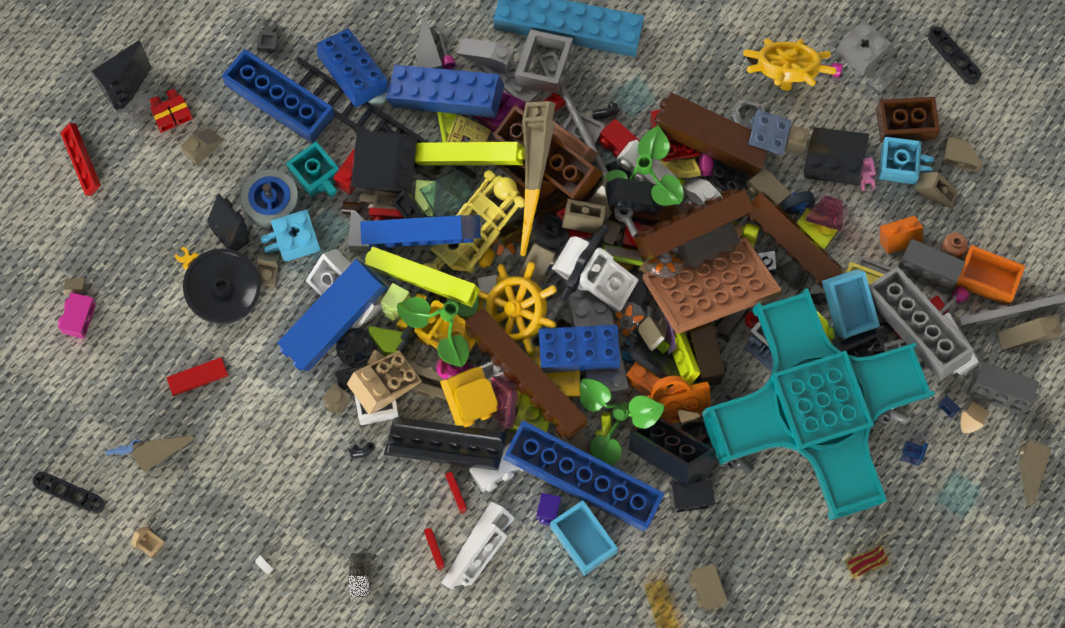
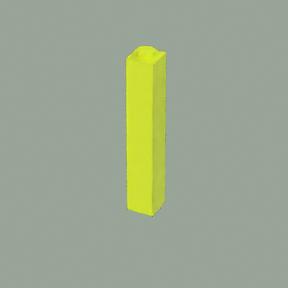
(469, 153)
(422, 276)

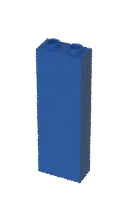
(331, 315)

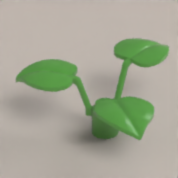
(656, 146)
(451, 349)
(641, 408)

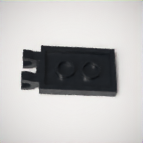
(655, 361)

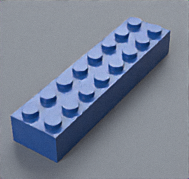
(583, 476)

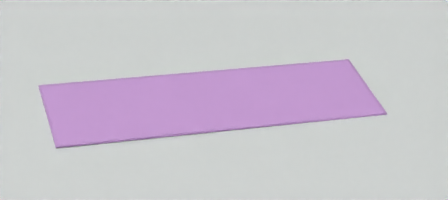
(670, 338)

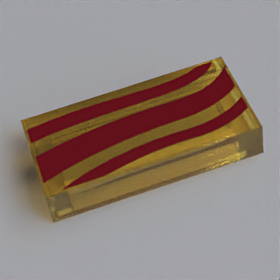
(867, 562)

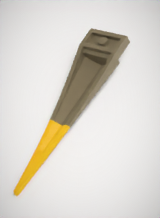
(537, 139)

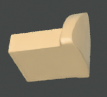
(973, 418)
(147, 541)

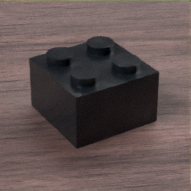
(692, 497)

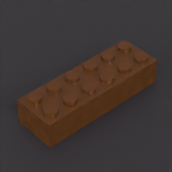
(563, 165)
(693, 224)

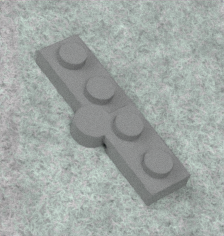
(524, 93)

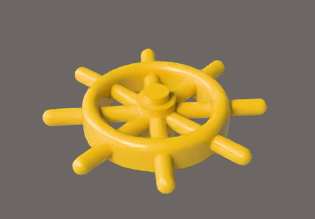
(789, 62)
(516, 308)

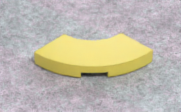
(683, 168)

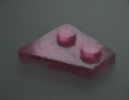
(827, 213)

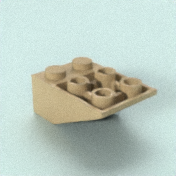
(383, 381)

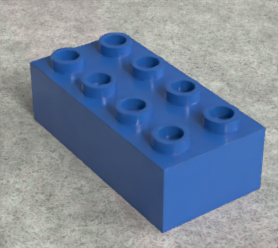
(352, 67)
(579, 348)

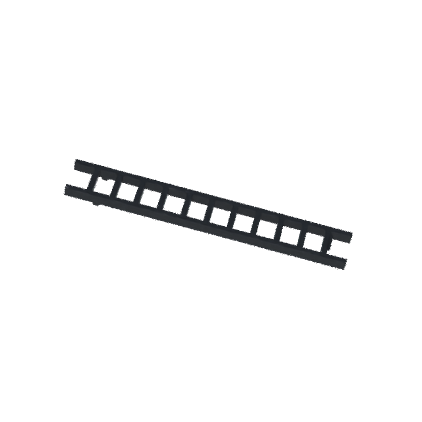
(371, 109)

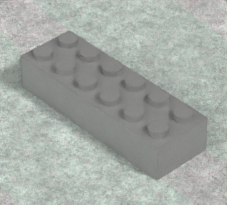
(920, 322)

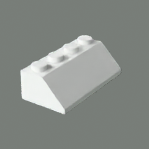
(325, 273)

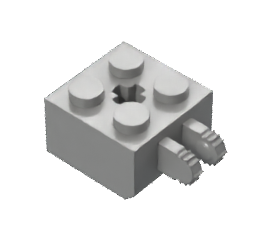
(864, 46)

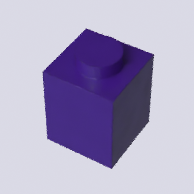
(548, 508)

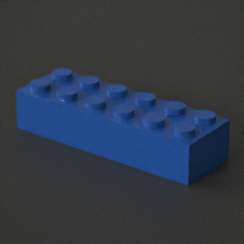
(445, 91)
(278, 96)
(420, 231)

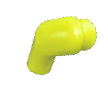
(606, 424)

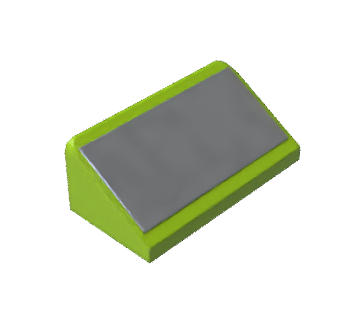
(624, 255)

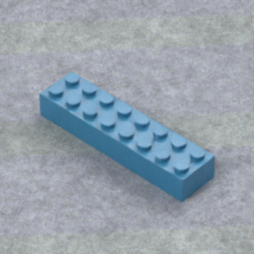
(586, 24)

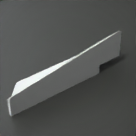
(479, 547)

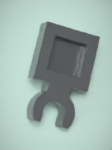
(268, 39)

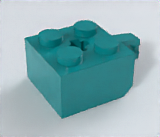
(318, 179)

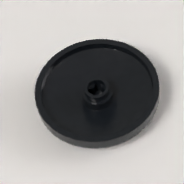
(221, 286)

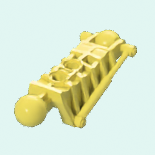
(479, 204)

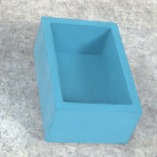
(850, 303)
(583, 537)

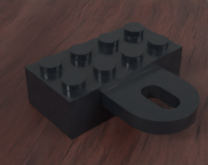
(675, 449)

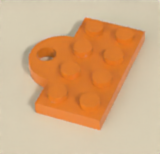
(680, 397)

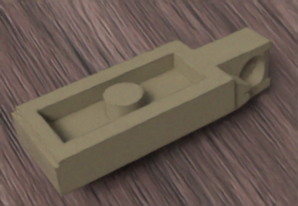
(378, 199)

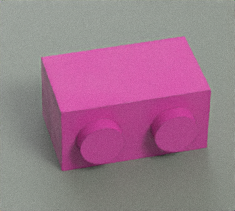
(76, 315)

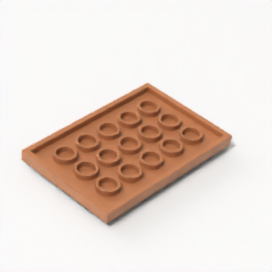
(713, 289)

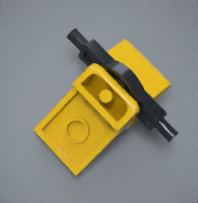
(435, 329)

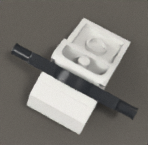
(594, 270)

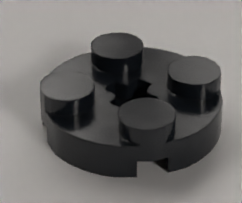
(552, 239)

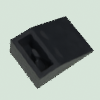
(228, 224)

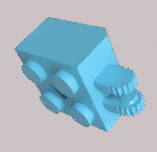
(901, 161)
(284, 232)

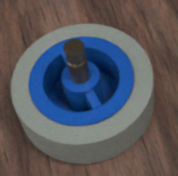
(269, 197)

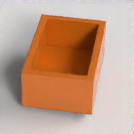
(990, 275)

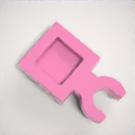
(868, 174)

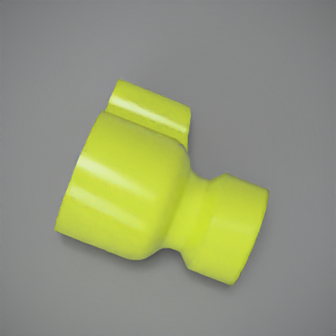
(750, 231)

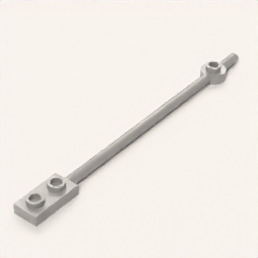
(548, 64)

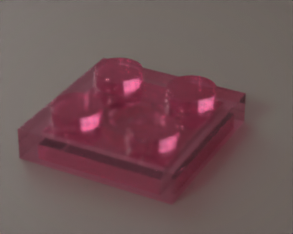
(506, 402)

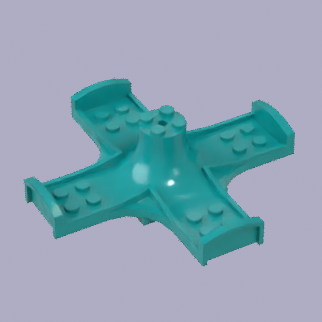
(818, 404)

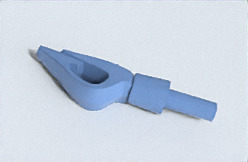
(122, 449)

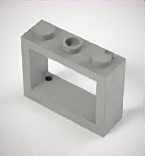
(541, 82)

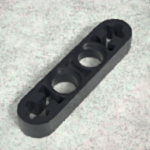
(956, 54)
(69, 491)

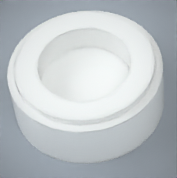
(264, 565)

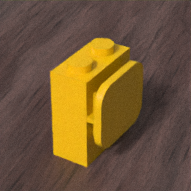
(469, 396)

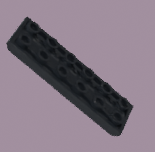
(445, 443)

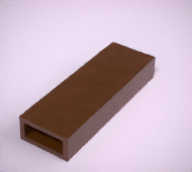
(709, 134)

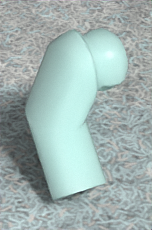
(379, 101)

